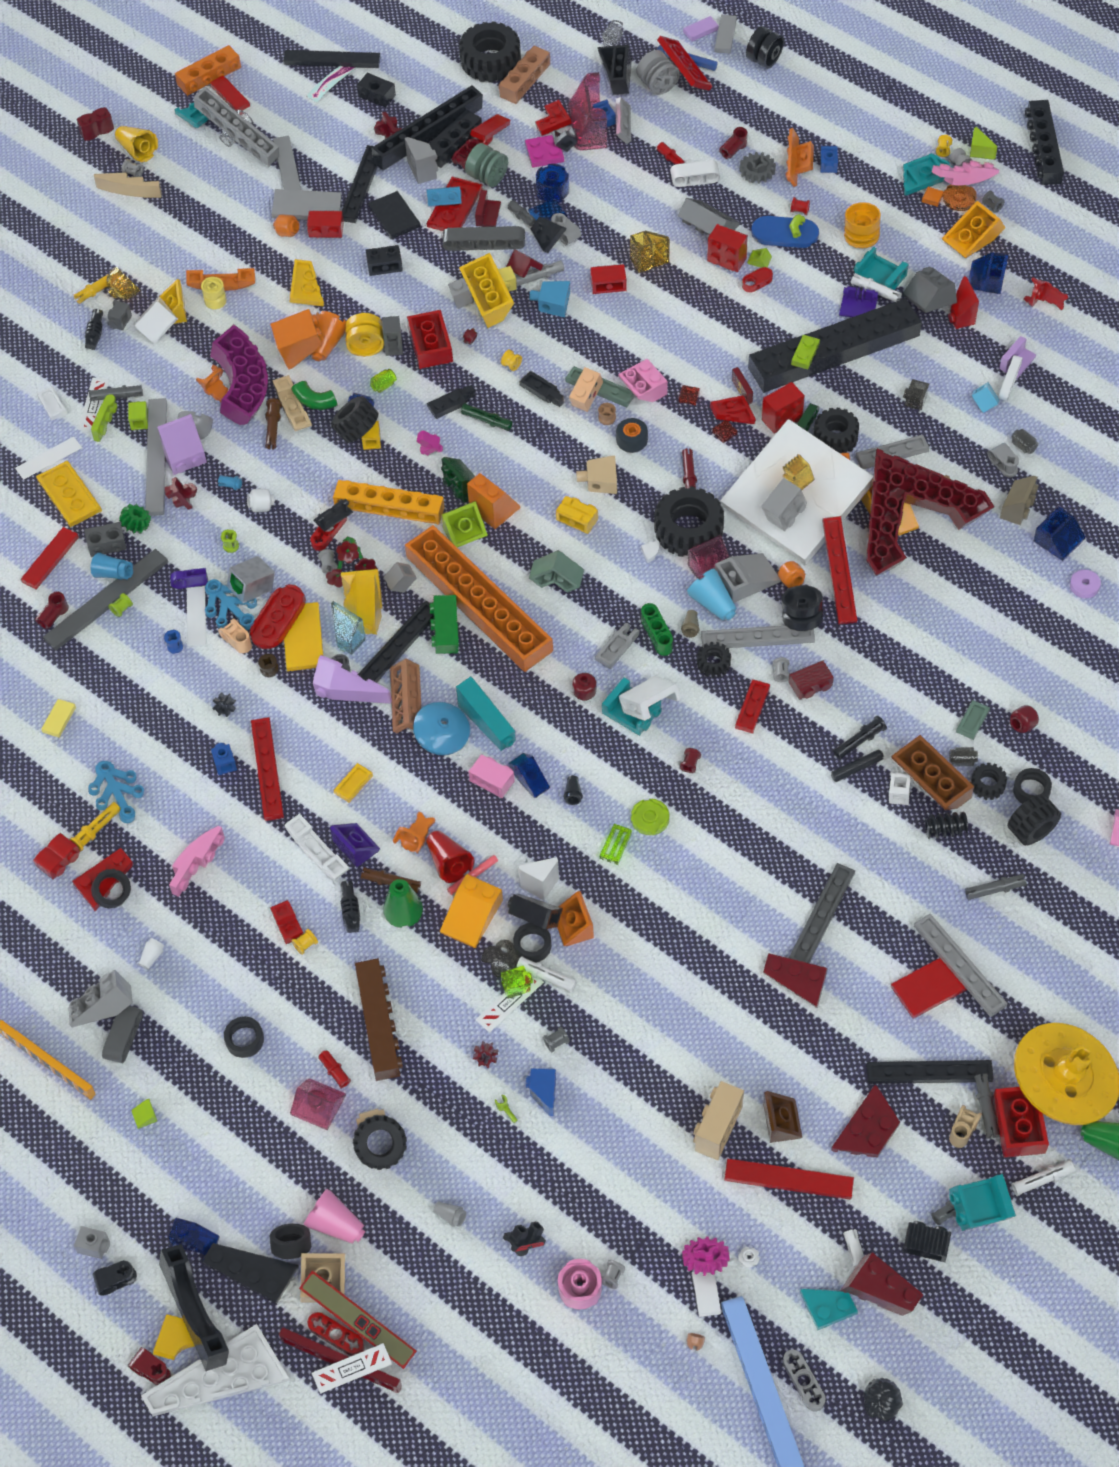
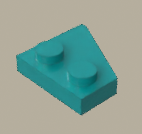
(828, 1306)

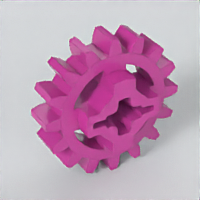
(705, 1256)

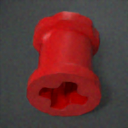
(800, 206)

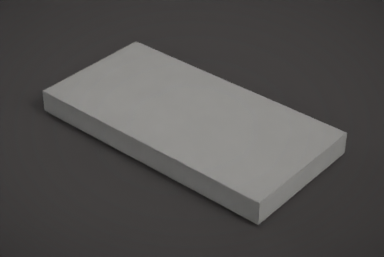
(301, 202)

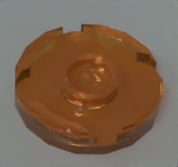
(959, 197)

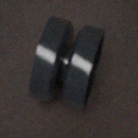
(765, 47)
(802, 608)

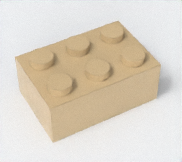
(718, 1120)

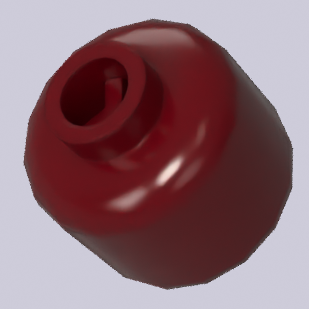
(584, 686)
(1024, 719)

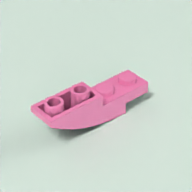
(967, 173)
(197, 854)

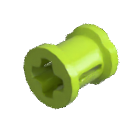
(231, 539)
(120, 605)

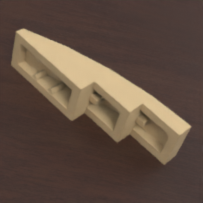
(129, 186)

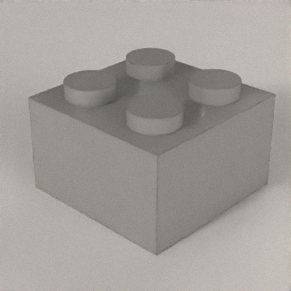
(784, 504)

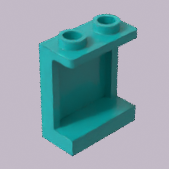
(881, 270)
(612, 708)
(981, 1203)

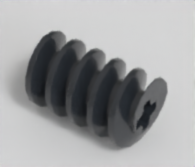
(946, 824)

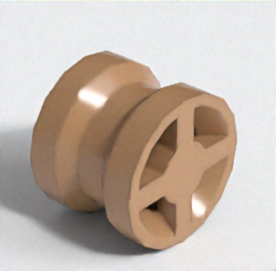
(607, 413)

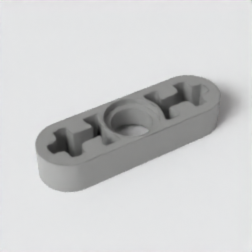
(817, 1391)

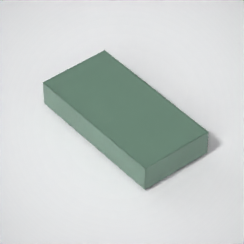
(973, 720)

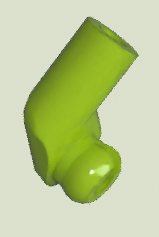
(794, 225)

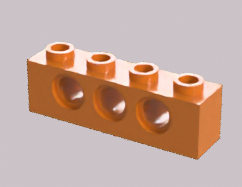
(207, 69)

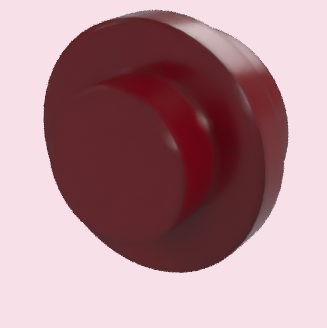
(470, 336)

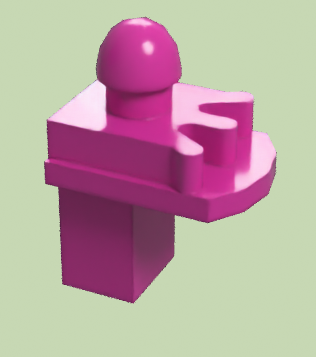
(429, 443)

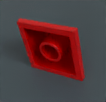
(965, 310)

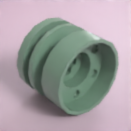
(486, 164)

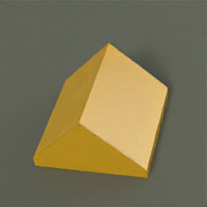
(174, 299)

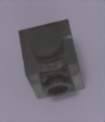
(916, 394)

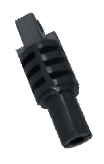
(93, 330)
(350, 907)

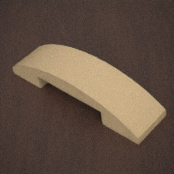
(292, 407)

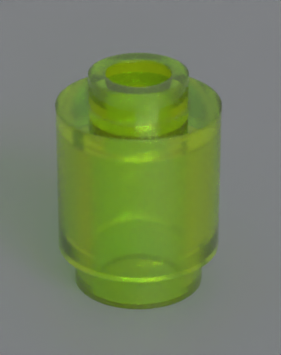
(383, 380)

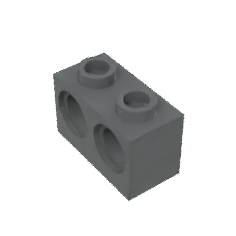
(392, 335)
(105, 539)

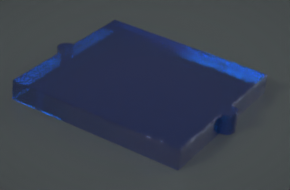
(546, 210)

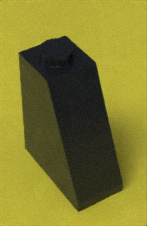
(534, 911)

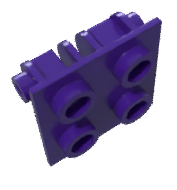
(857, 302)

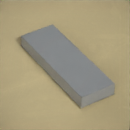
(725, 34)
(623, 120)

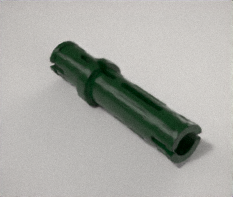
(492, 419)

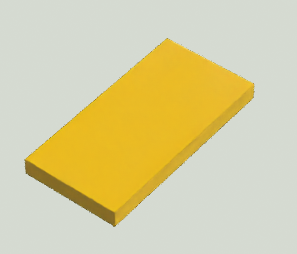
(69, 493)
(304, 640)

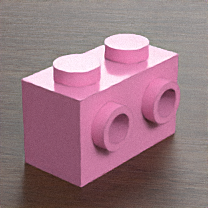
(491, 776)

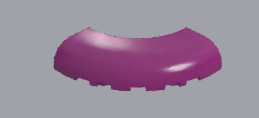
(245, 373)

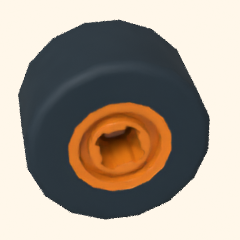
(632, 435)

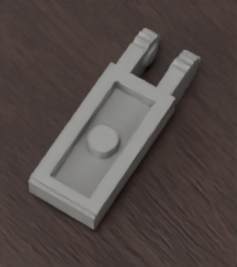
(616, 646)

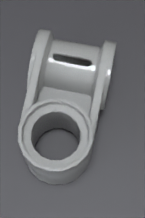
(572, 231)
(1004, 460)

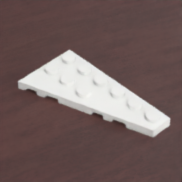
(248, 1368)

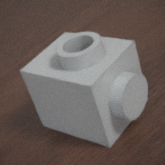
(460, 293)
(400, 577)
(92, 1242)

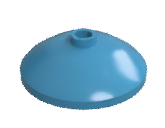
(439, 737)

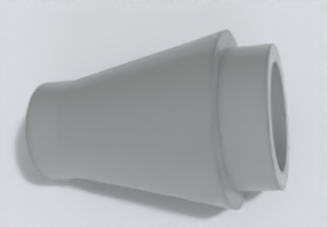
(450, 1213)

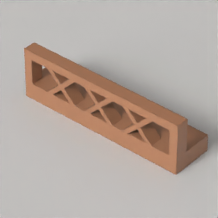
(409, 694)

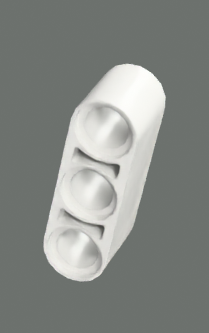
(695, 173)

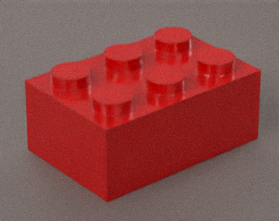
(430, 339)
(1019, 1124)

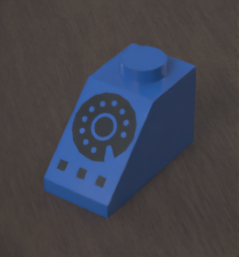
(542, 1088)

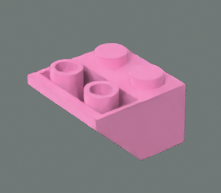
(645, 381)

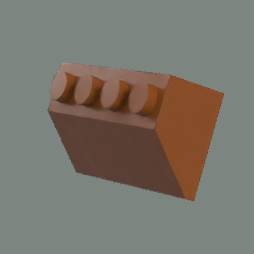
(934, 773)

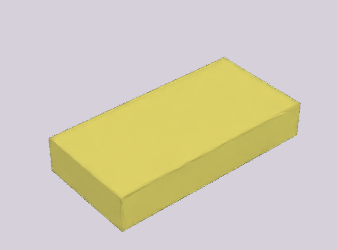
(58, 718)

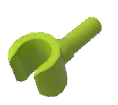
(504, 1107)

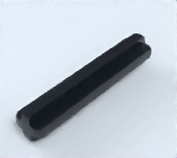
(857, 765)

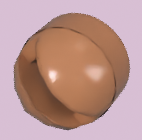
(695, 1340)

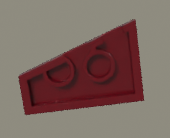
(799, 977)

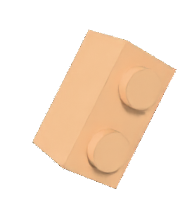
(586, 389)

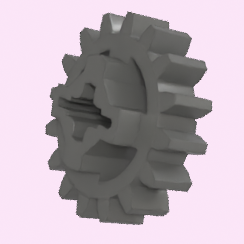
(757, 167)

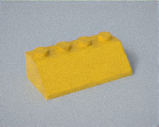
(487, 289)

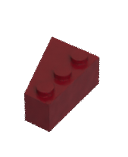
(882, 1285)

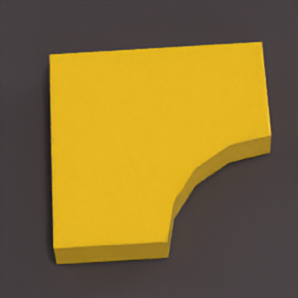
(172, 1338)

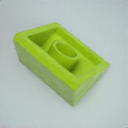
(464, 524)

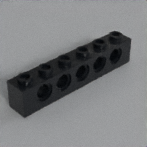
(1044, 142)

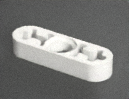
(1010, 378)

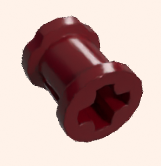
(690, 760)

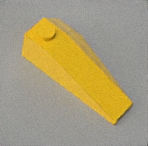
(364, 601)

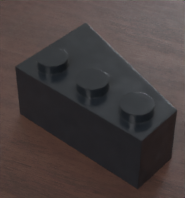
(617, 67)

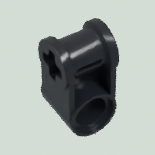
(111, 1278)

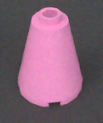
(334, 1219)

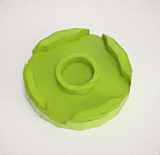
(650, 817)

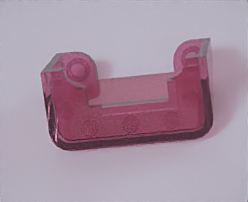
(588, 122)

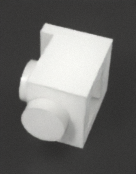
(899, 788)

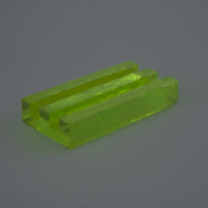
(610, 857)

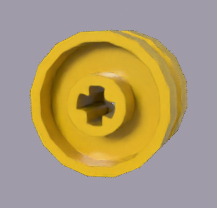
(364, 334)

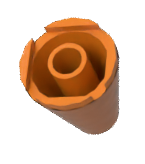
(332, 332)

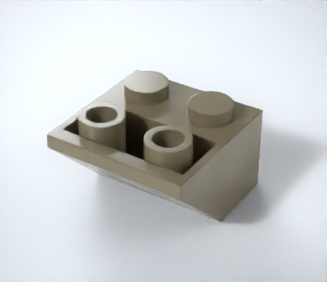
(1019, 500)

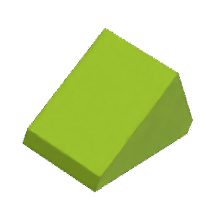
(982, 146)

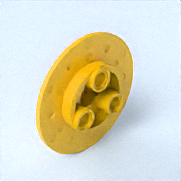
(1066, 1073)

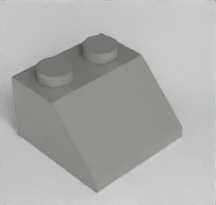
(421, 160)

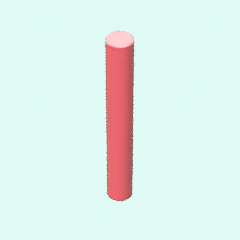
(475, 872)

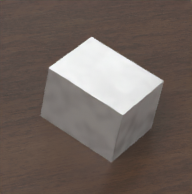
(250, 579)

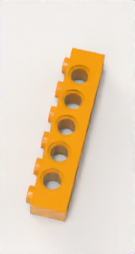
(390, 501)

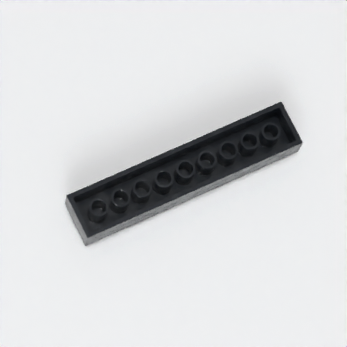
(838, 344)

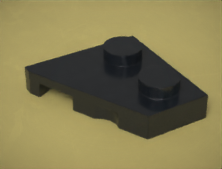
(547, 233)

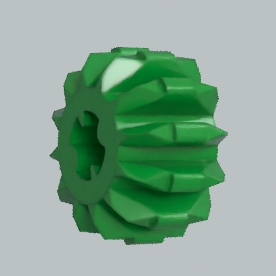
(135, 518)

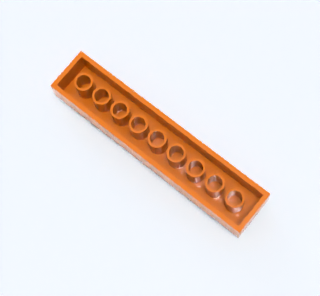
(479, 598)

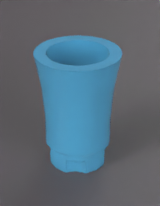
(110, 567)

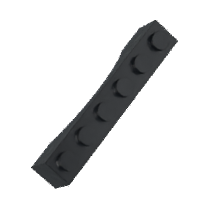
(205, 1336)

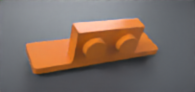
(799, 157)

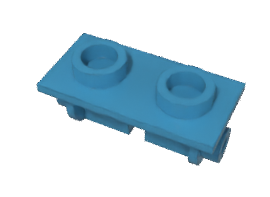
(444, 196)

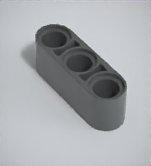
(122, 1034)

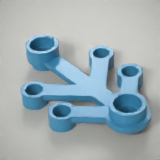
(227, 602)
(115, 788)

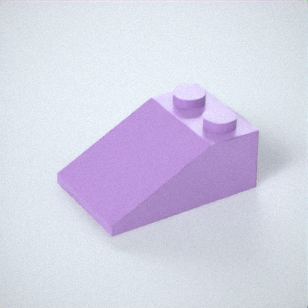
(181, 444)

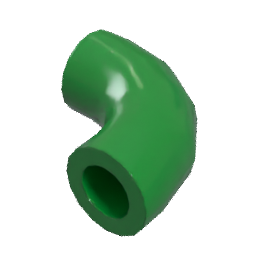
(313, 399)

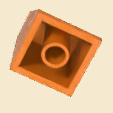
(297, 337)
(493, 503)

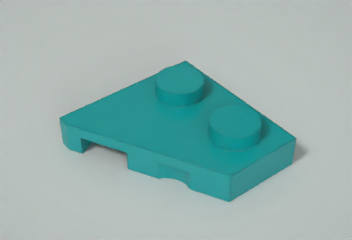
(192, 115)

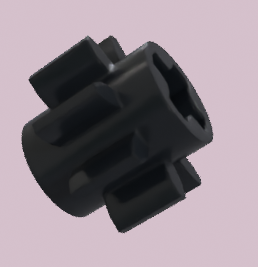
(225, 700)

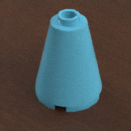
(713, 595)

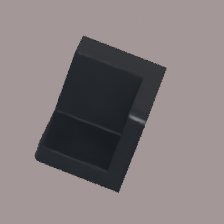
(566, 139)

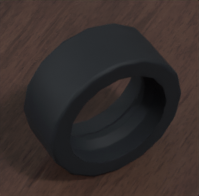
(1033, 774)
(108, 873)
(530, 928)
(246, 1051)
(297, 1234)

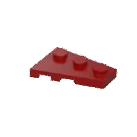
(83, 883)

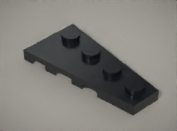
(253, 1271)

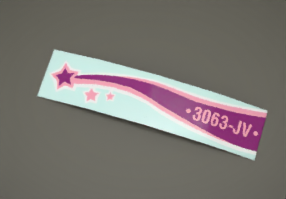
(328, 82)

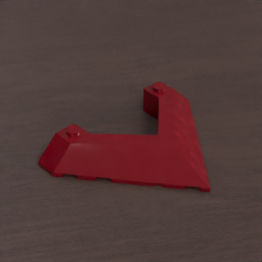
(901, 482)

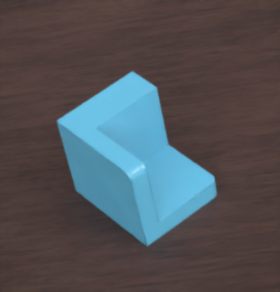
(985, 397)

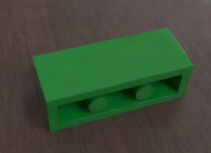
(444, 624)

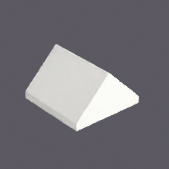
(156, 320)
(539, 877)

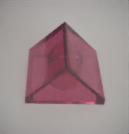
(706, 555)
(316, 1103)

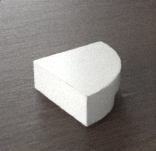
(650, 550)

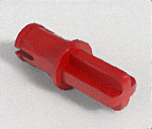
(669, 154)
(334, 1069)

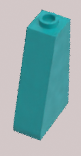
(484, 714)

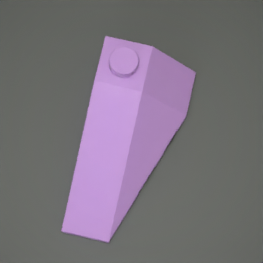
(339, 684)

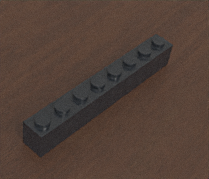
(426, 127)

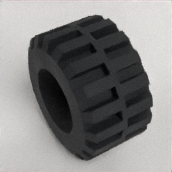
(354, 419)
(841, 421)
(1034, 819)
(384, 1160)

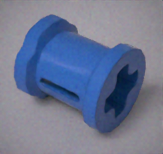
(173, 641)

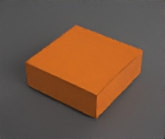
(932, 196)

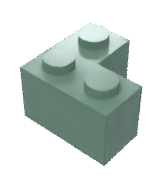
(556, 569)

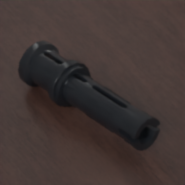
(866, 732)

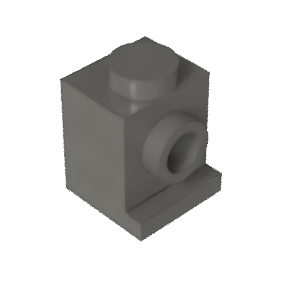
(119, 315)

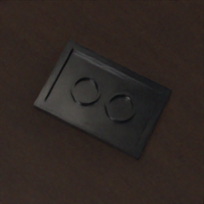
(394, 215)

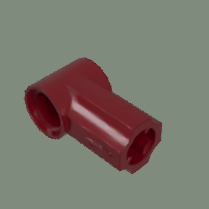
(734, 143)
(52, 610)

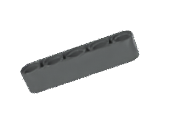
(483, 238)

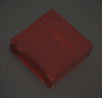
(689, 395)
(724, 431)

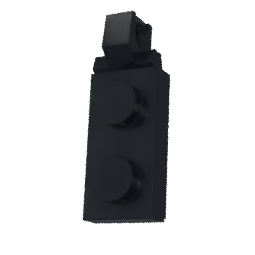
(542, 388)
(450, 401)

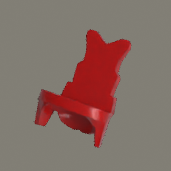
(1046, 292)

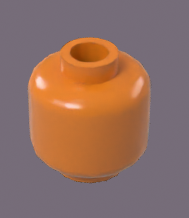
(286, 225)
(791, 574)

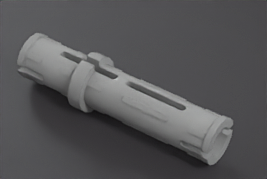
(535, 274)

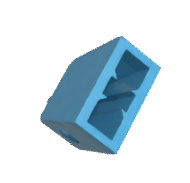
(552, 297)

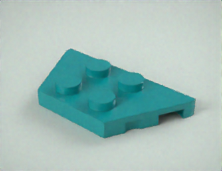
(919, 175)

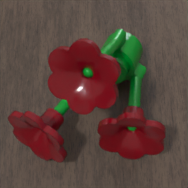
(348, 552)

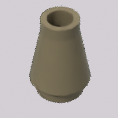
(690, 626)

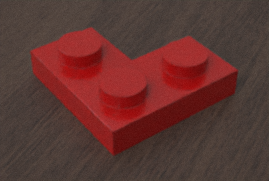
(556, 118)

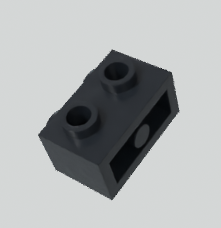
(384, 260)

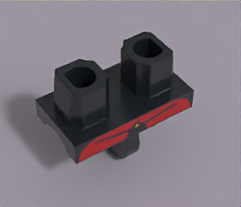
(525, 1238)

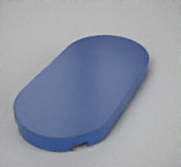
(776, 232)

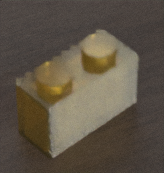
(798, 472)

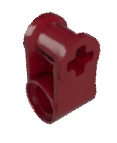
(461, 155)
(147, 1366)

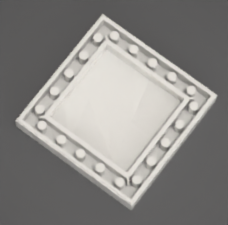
(833, 493)

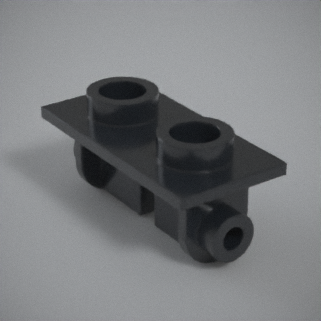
(333, 515)

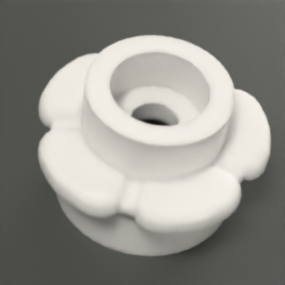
(748, 1263)

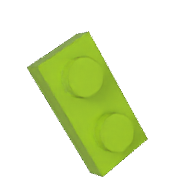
(805, 352)

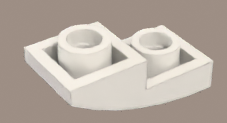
(706, 1294)

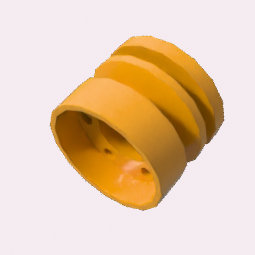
(862, 225)

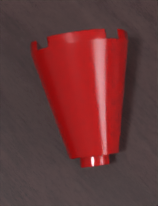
(449, 857)

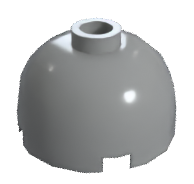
(203, 423)

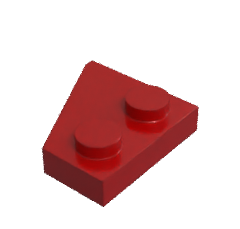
(733, 409)

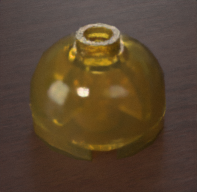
(120, 285)

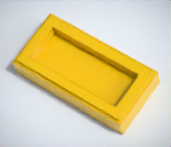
(353, 782)

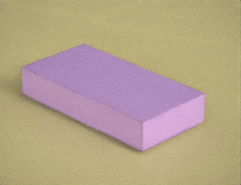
(700, 28)

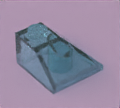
(348, 629)

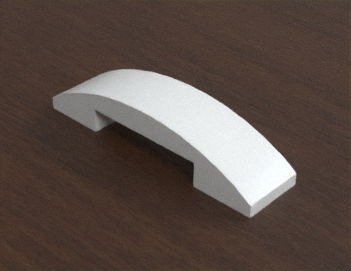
(315, 848)

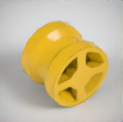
(511, 360)

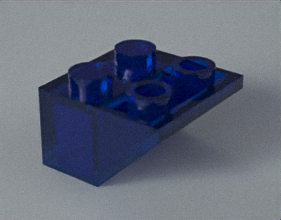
(988, 272)
(1059, 533)

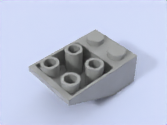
(746, 575)
(101, 1001)

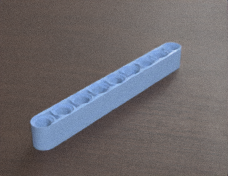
(761, 1383)

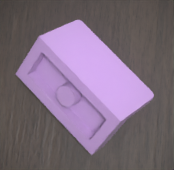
(1017, 349)

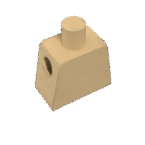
(600, 475)

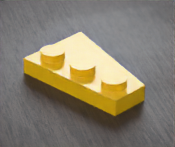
(304, 284)

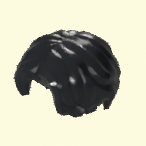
(882, 1399)

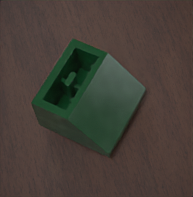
(456, 476)

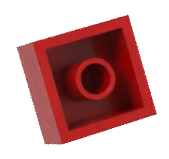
(727, 248)
(782, 405)

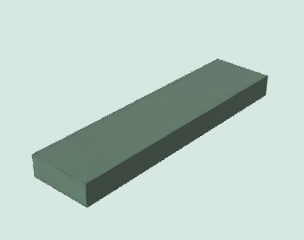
(608, 390)

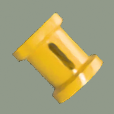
(944, 146)
(304, 941)

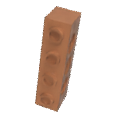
(524, 74)

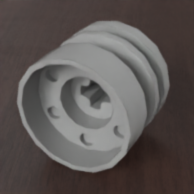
(657, 72)

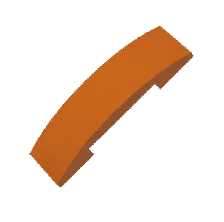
(234, 281)

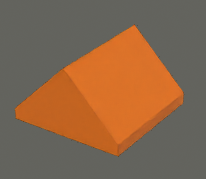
(575, 921)

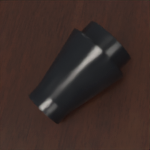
(573, 791)

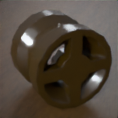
(271, 669)

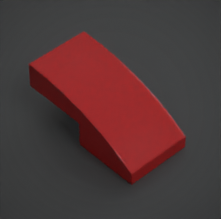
(286, 921)

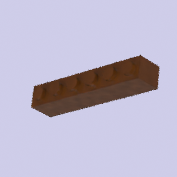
(377, 1019)

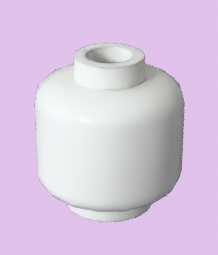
(260, 500)

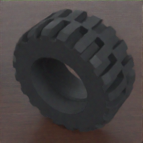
(489, 37)
(687, 503)

